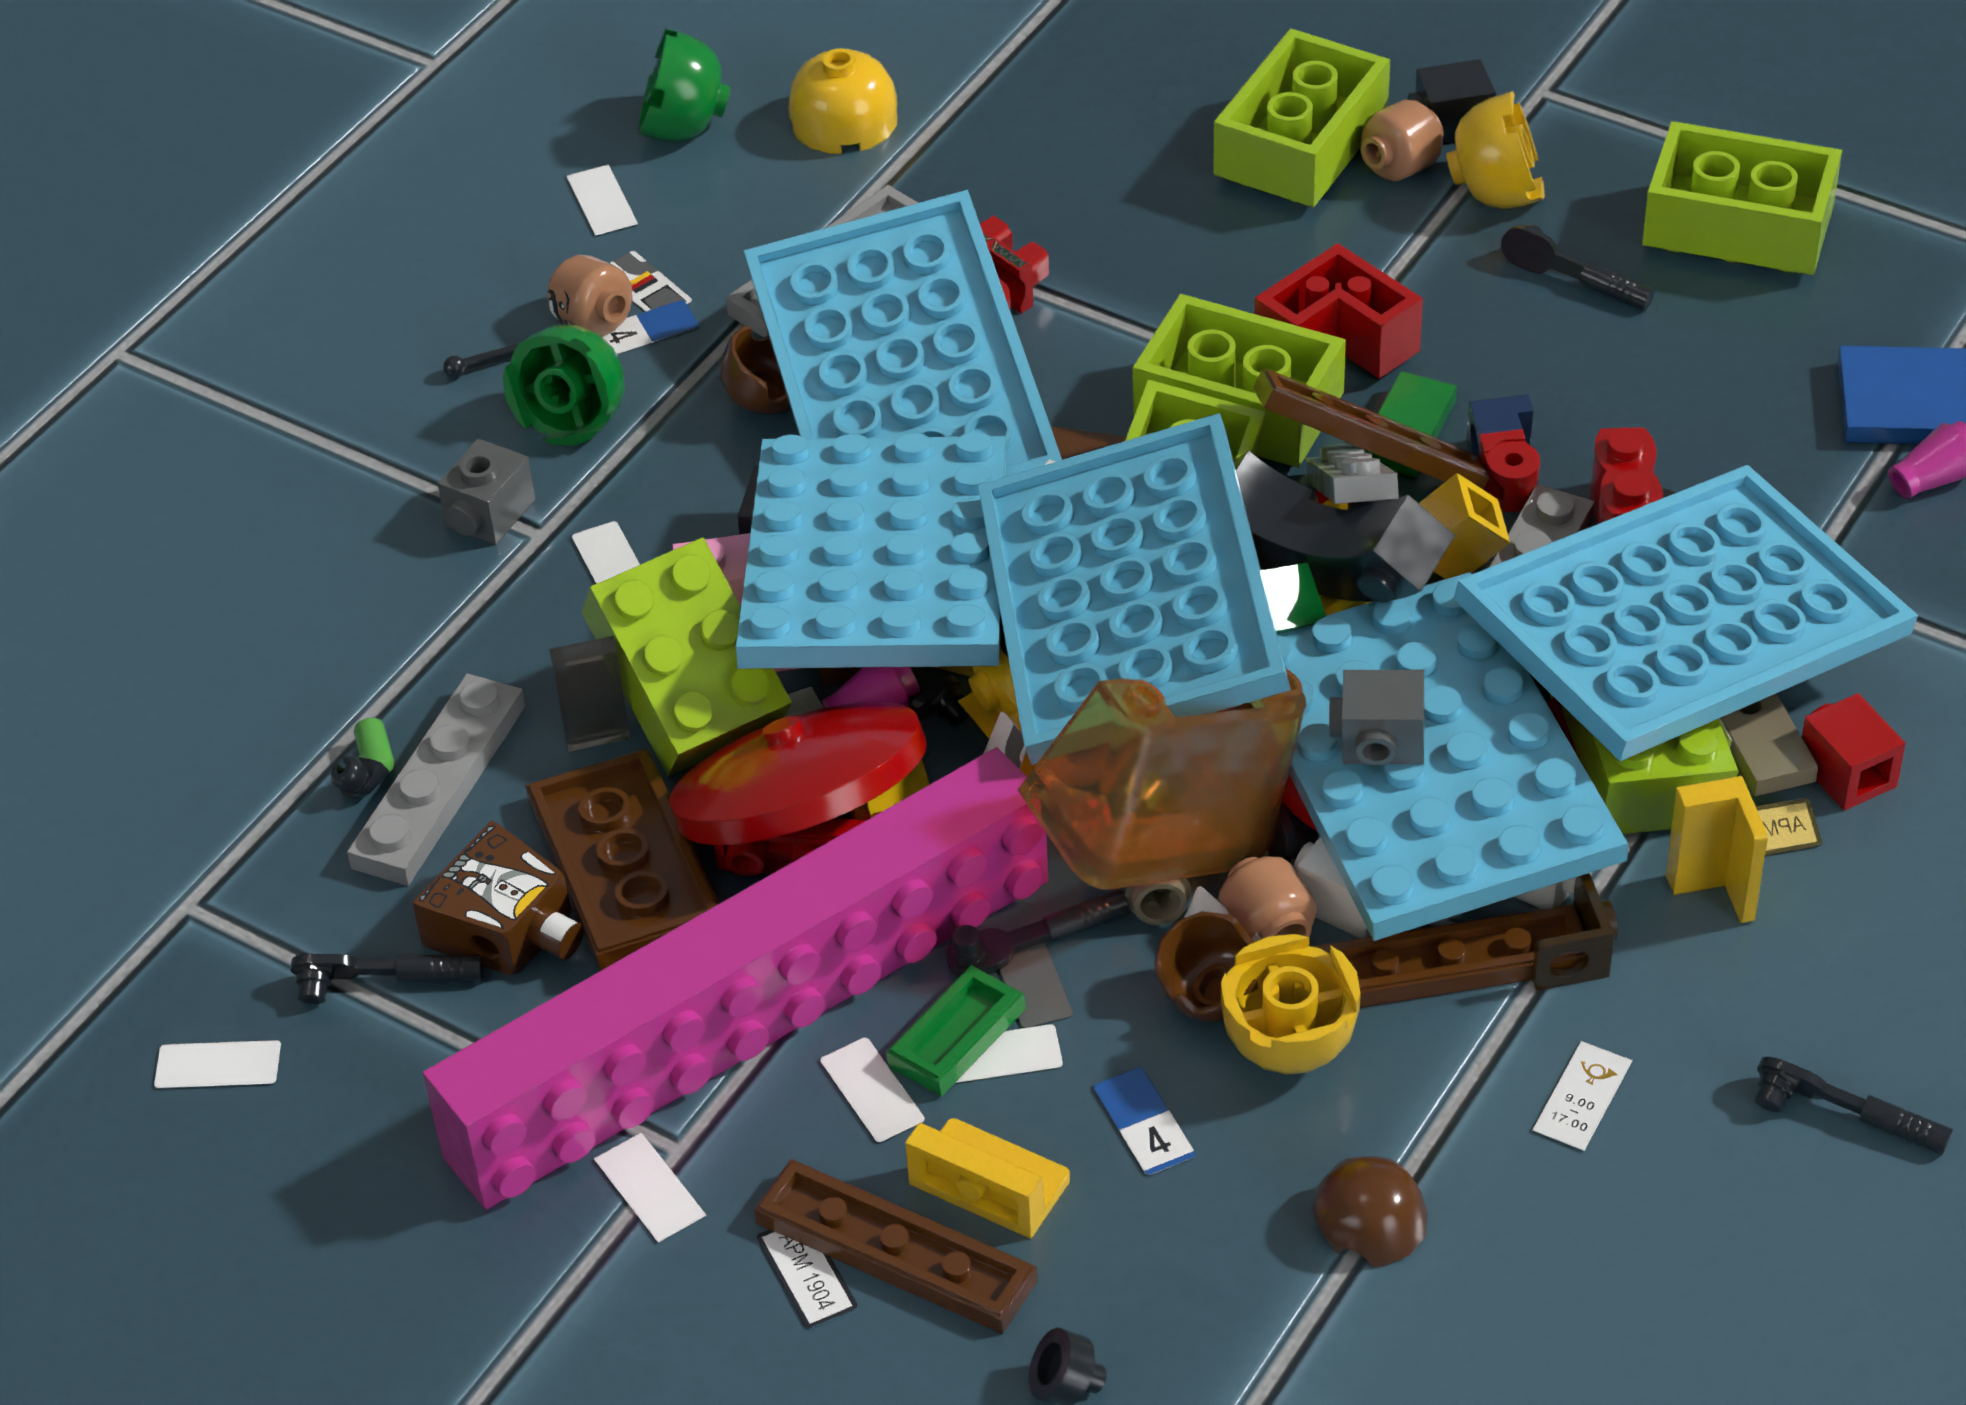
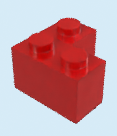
(1353, 302)

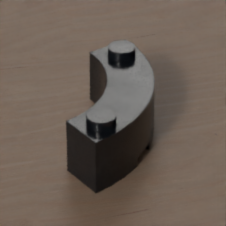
(1353, 553)

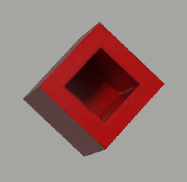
(1853, 751)

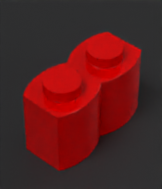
(1623, 472)

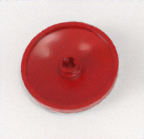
(798, 772)

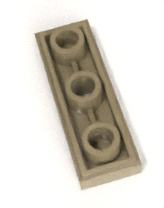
(1769, 747)

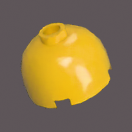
(842, 101)
(1496, 154)
(1301, 1004)

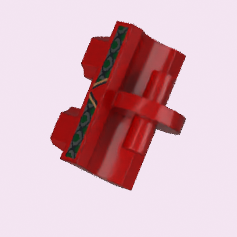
(1017, 268)

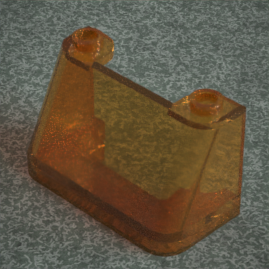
(1159, 794)

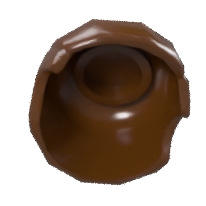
(752, 374)
(1194, 960)
(1371, 1209)

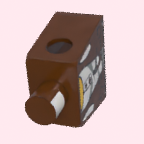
(498, 904)

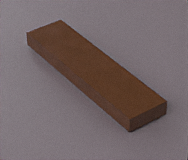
(1366, 429)
(1456, 955)
(897, 1246)

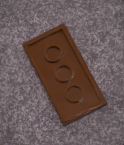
(620, 853)

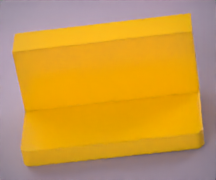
(1718, 843)
(985, 1175)

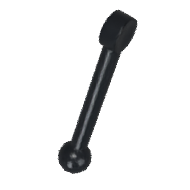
(455, 366)

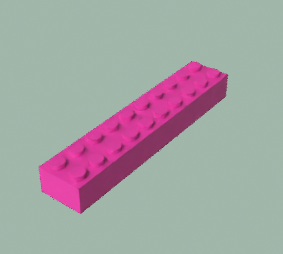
(735, 979)

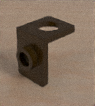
(1596, 940)

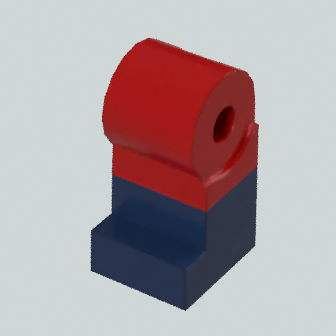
(1501, 439)

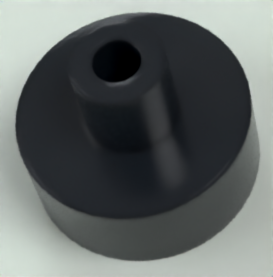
(1064, 1368)

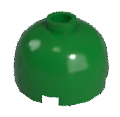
(682, 89)
(564, 383)

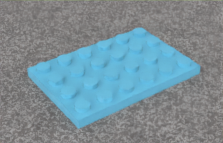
(900, 331)
(871, 554)
(1131, 572)
(1684, 610)
(1499, 784)

